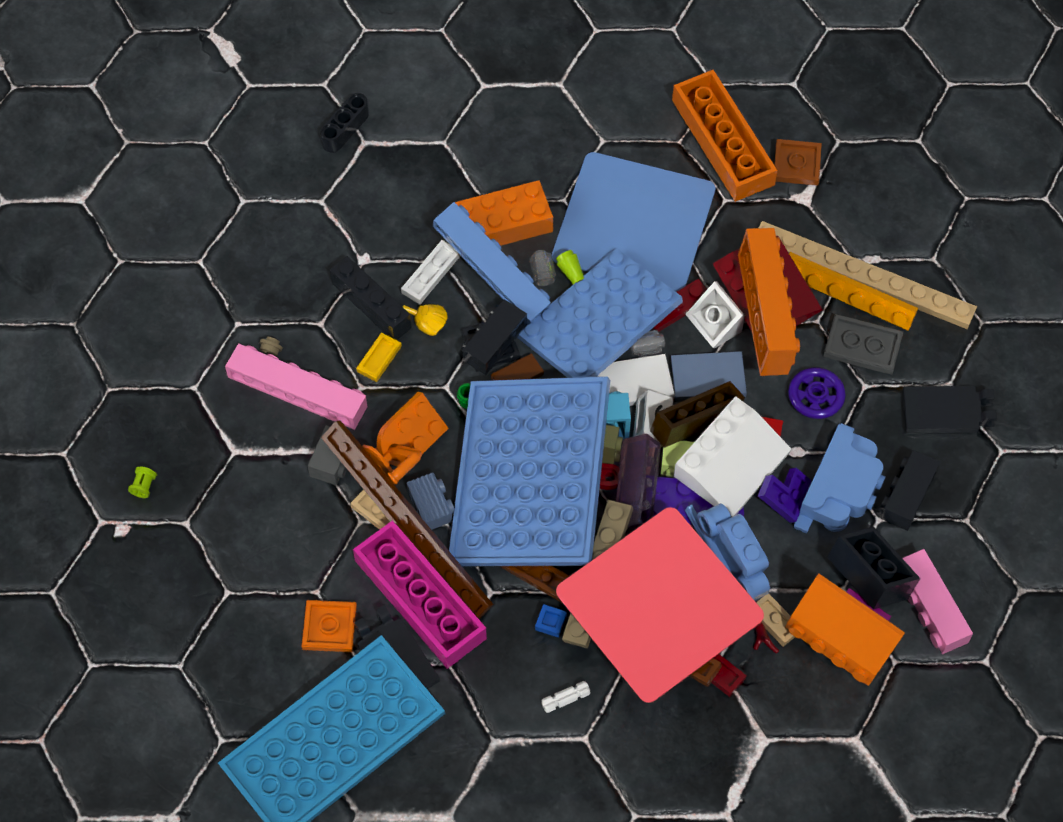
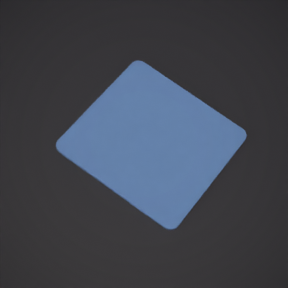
(638, 210)

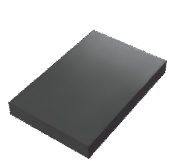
(863, 344)

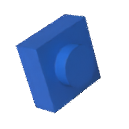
(550, 620)

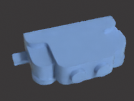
(842, 482)
(734, 546)

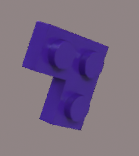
(786, 497)

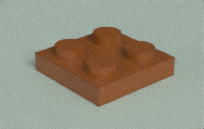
(797, 162)

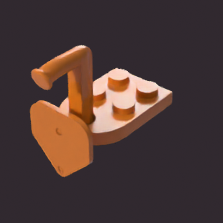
(406, 437)

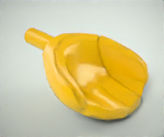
(429, 318)

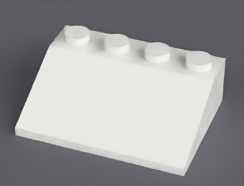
(732, 457)

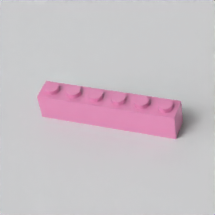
(296, 385)

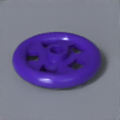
(814, 410)

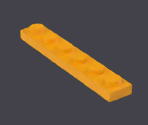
(855, 293)

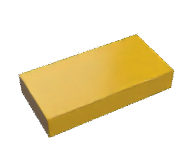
(379, 357)

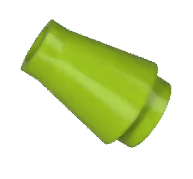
(570, 266)

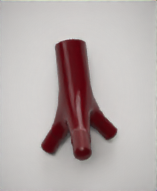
(762, 636)

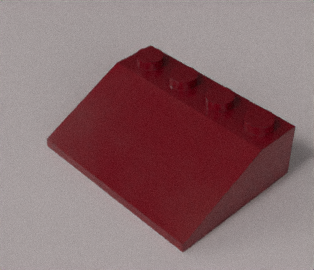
(803, 300)

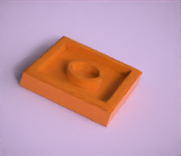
(329, 626)

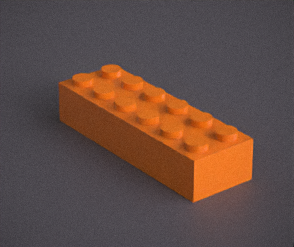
(724, 135)
(768, 302)

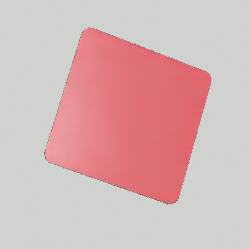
(659, 604)

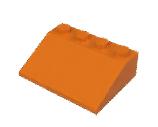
(844, 630)

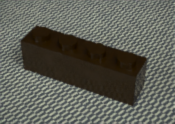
(692, 414)

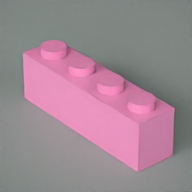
(936, 606)

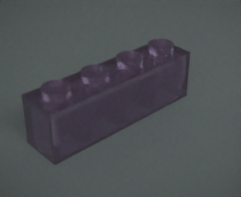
(638, 478)

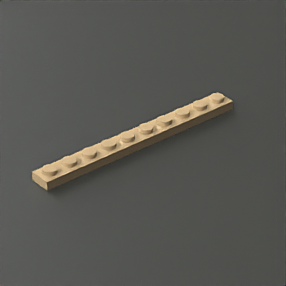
(906, 290)

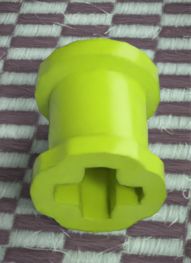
(142, 482)

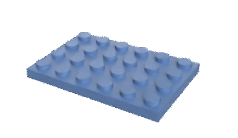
(600, 317)

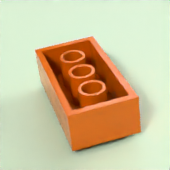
(512, 213)

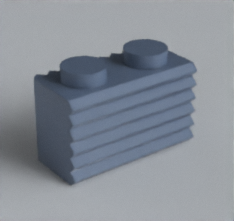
(429, 500)

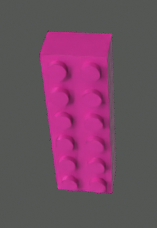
(420, 594)

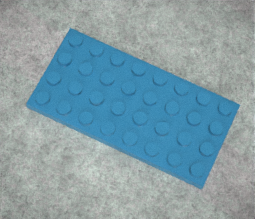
(332, 737)

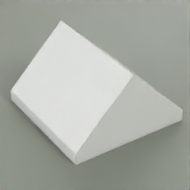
(716, 316)

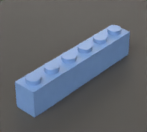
(490, 262)

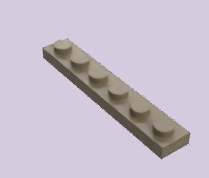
(611, 530)

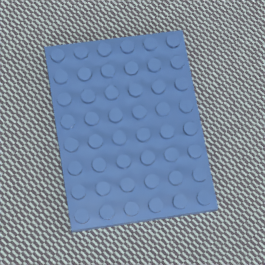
(530, 472)

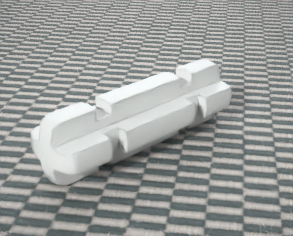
(565, 696)

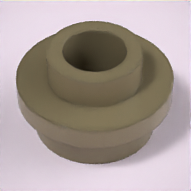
(270, 346)

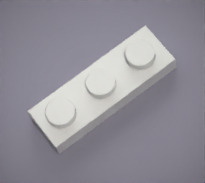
(430, 272)

